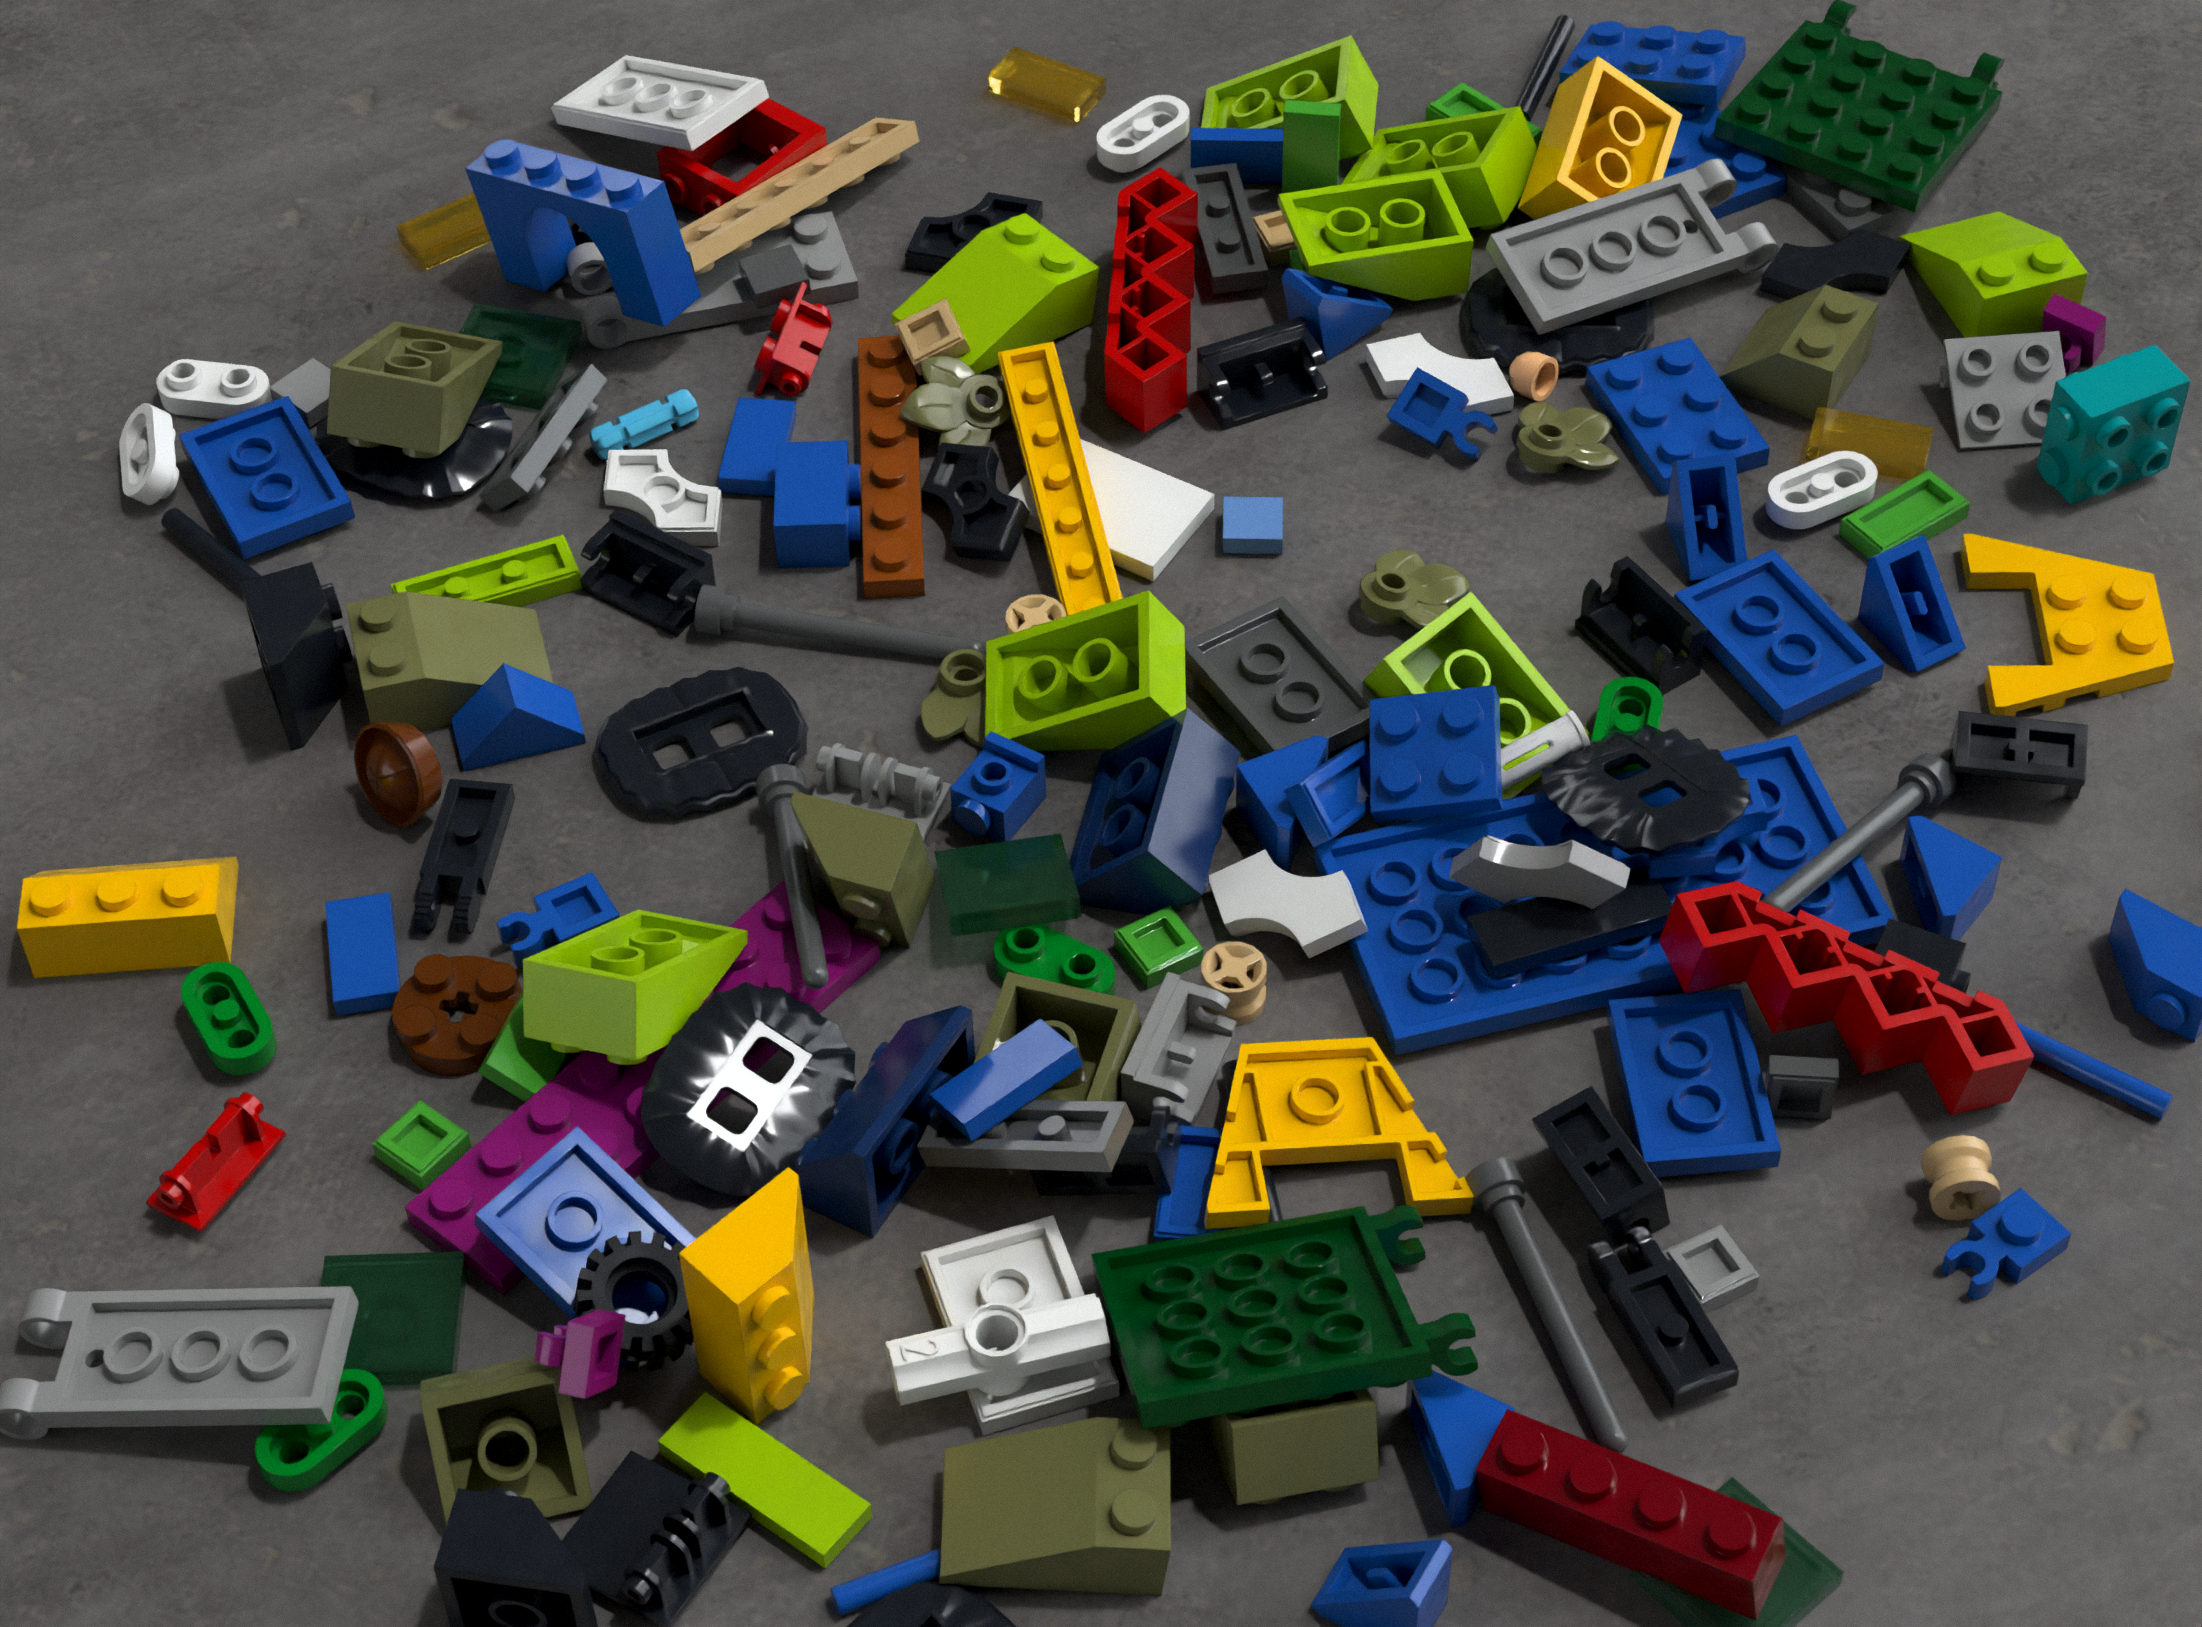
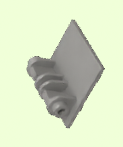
(2002, 387)
(885, 788)

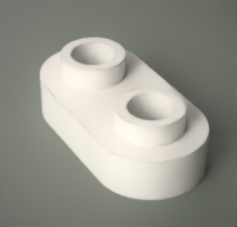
(1142, 133)
(211, 388)
(148, 455)
(1821, 489)

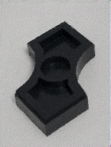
(943, 237)
(1856, 263)
(983, 517)

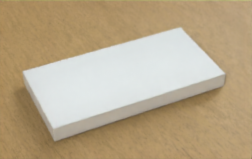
(660, 102)

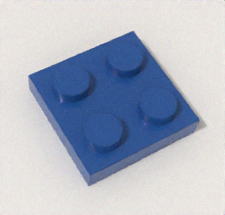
(1435, 754)

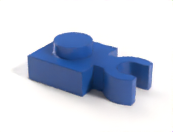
(1435, 410)
(558, 917)
(2008, 1238)

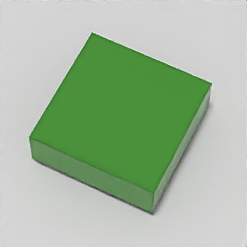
(1158, 946)
(422, 1145)

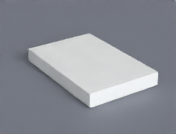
(1141, 510)
(1025, 1269)

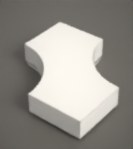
(1480, 379)
(672, 504)
(1308, 909)

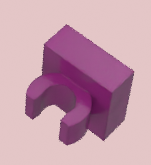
(2079, 330)
(585, 1351)

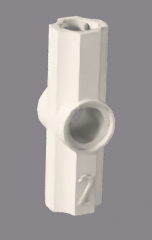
(960, 1355)

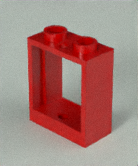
(766, 128)

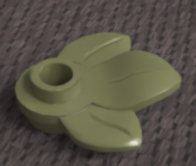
(950, 404)
(1572, 437)
(1409, 590)
(959, 698)

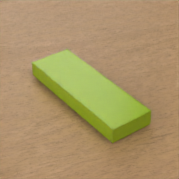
(505, 578)
(767, 1479)

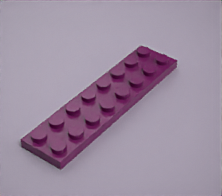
(607, 1096)

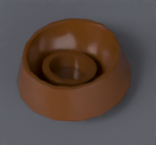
(397, 771)

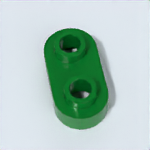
(1626, 707)
(1053, 958)
(232, 1022)
(323, 1444)

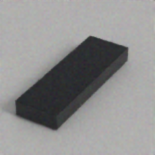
(1556, 929)

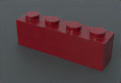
(1632, 1513)

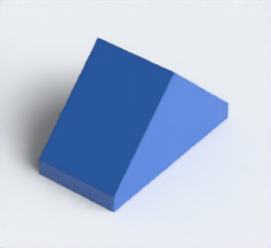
(1333, 310)
(1706, 515)
(1908, 606)
(515, 719)
(1262, 796)
(1947, 876)
(1453, 1433)
(1387, 1585)

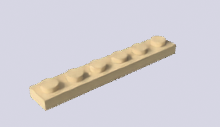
(794, 189)

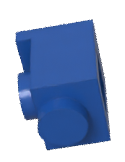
(999, 789)

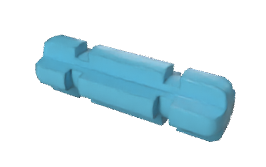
(644, 423)

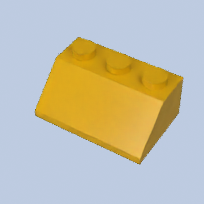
(1598, 141)
(128, 917)
(754, 1300)

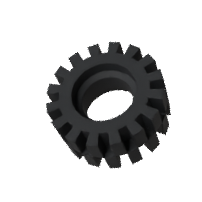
(645, 1262)

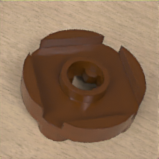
(445, 985)

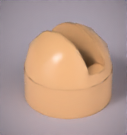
(1534, 375)

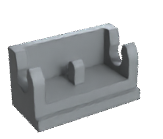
(1177, 1052)

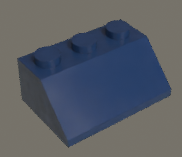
(1154, 818)
(870, 1146)

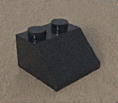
(298, 646)
(508, 1566)

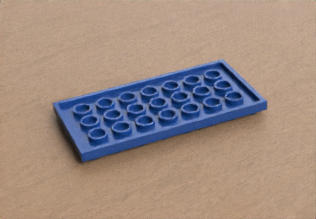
(1428, 972)

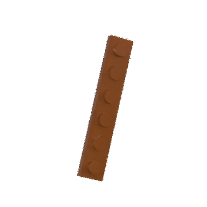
(889, 472)

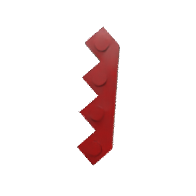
(1151, 300)
(1881, 1005)

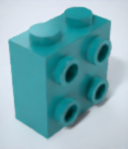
(2112, 424)

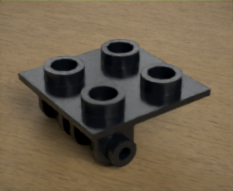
(654, 1537)

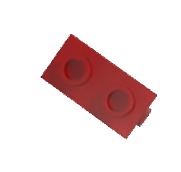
(786, 360)
(217, 1164)

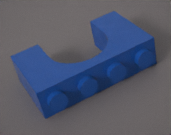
(626, 215)

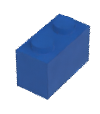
(814, 504)

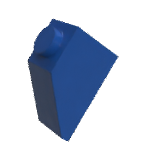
(2159, 963)

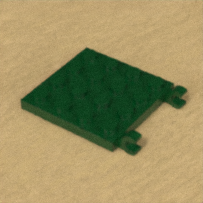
(1861, 111)
(1272, 1315)

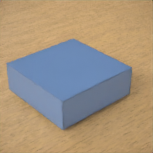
(1253, 525)

